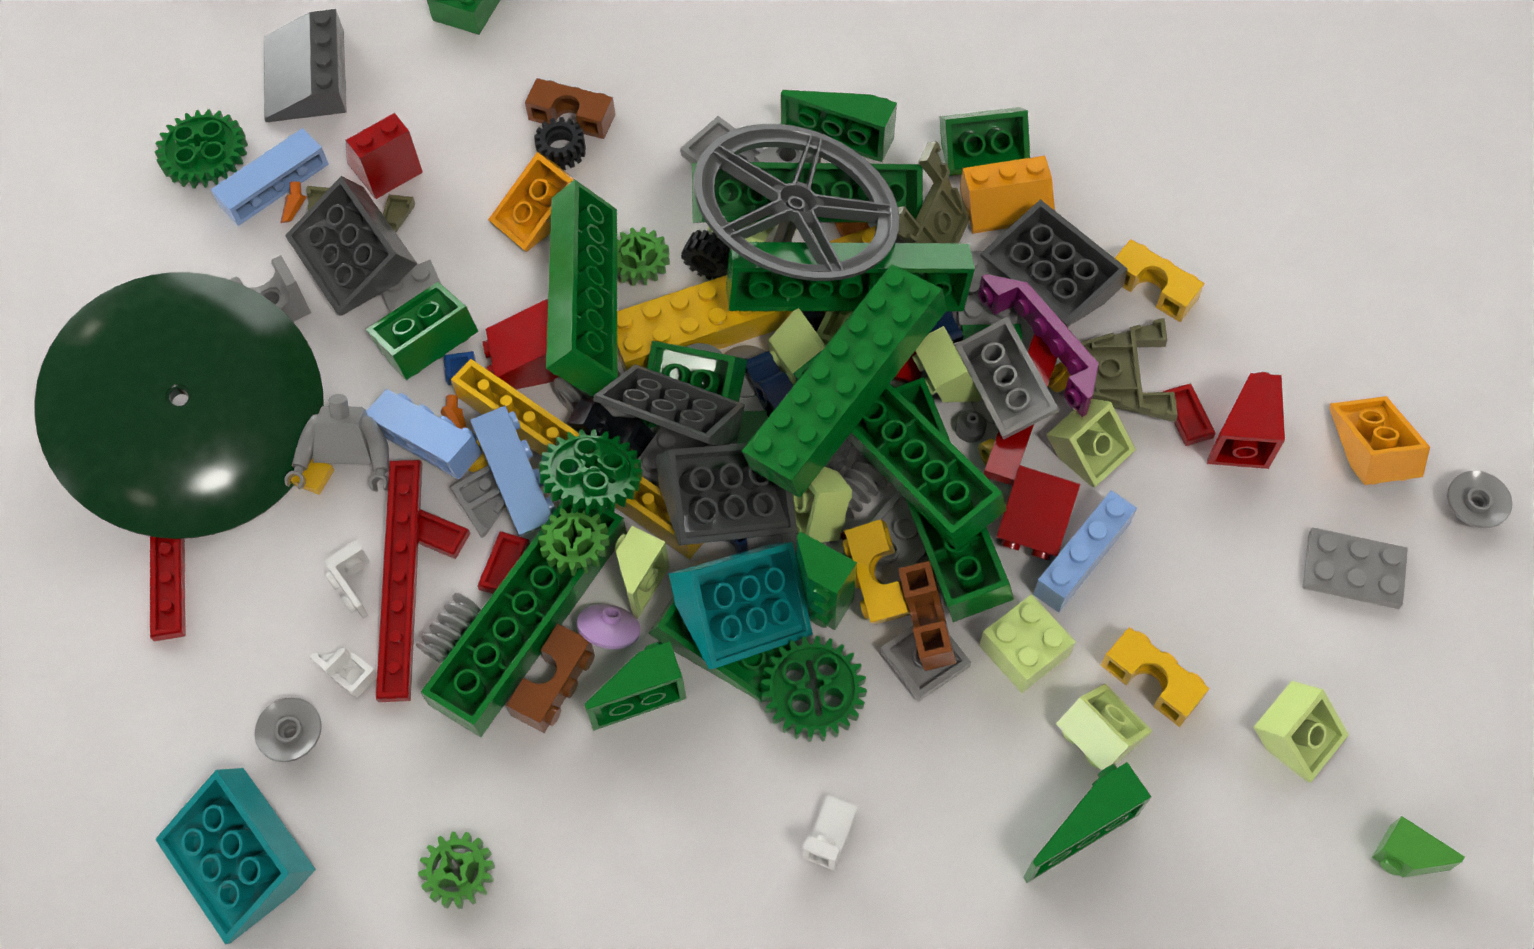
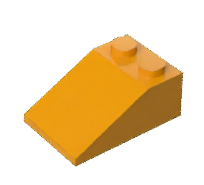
(526, 207)
(1379, 440)

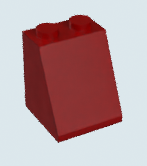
(383, 156)
(520, 348)
(1254, 425)
(1037, 512)

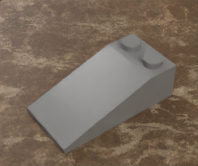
(1006, 378)

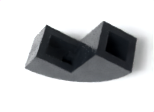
(593, 415)

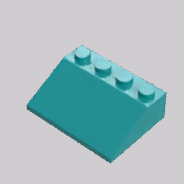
(742, 603)
(234, 853)

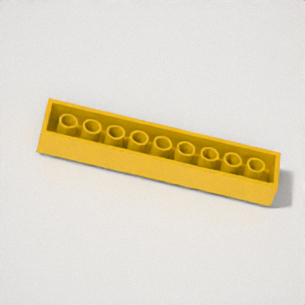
(696, 317)

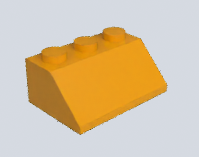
(1005, 191)

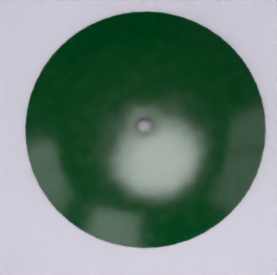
(165, 466)

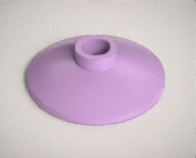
(608, 626)

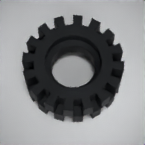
(561, 131)
(706, 255)

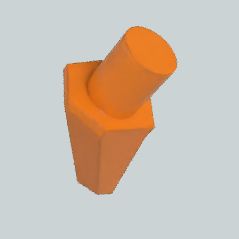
(292, 202)
(452, 411)

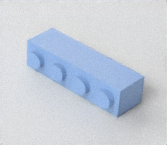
(269, 176)
(425, 434)
(512, 469)
(1084, 551)

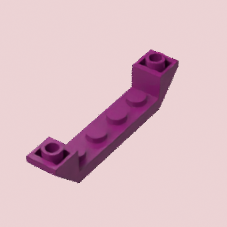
(1004, 293)

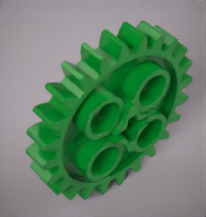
(201, 148)
(590, 472)
(785, 692)

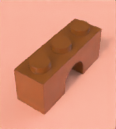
(551, 100)
(927, 616)
(541, 703)

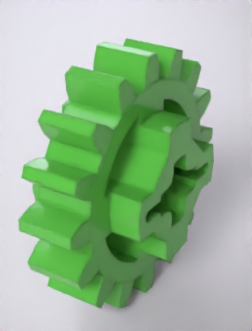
(653, 256)
(586, 546)
(468, 865)

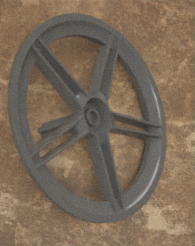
(795, 203)

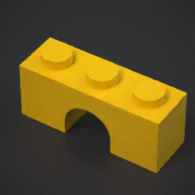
(1178, 288)
(867, 546)
(1136, 655)

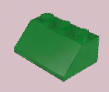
(984, 138)
(422, 330)
(826, 580)

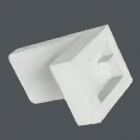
(344, 563)
(830, 832)

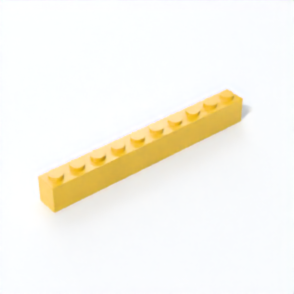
(539, 427)

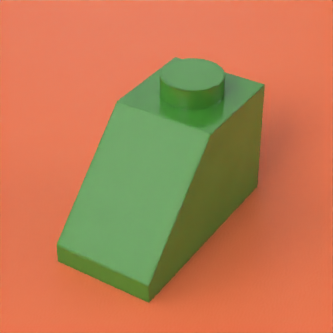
(1413, 852)

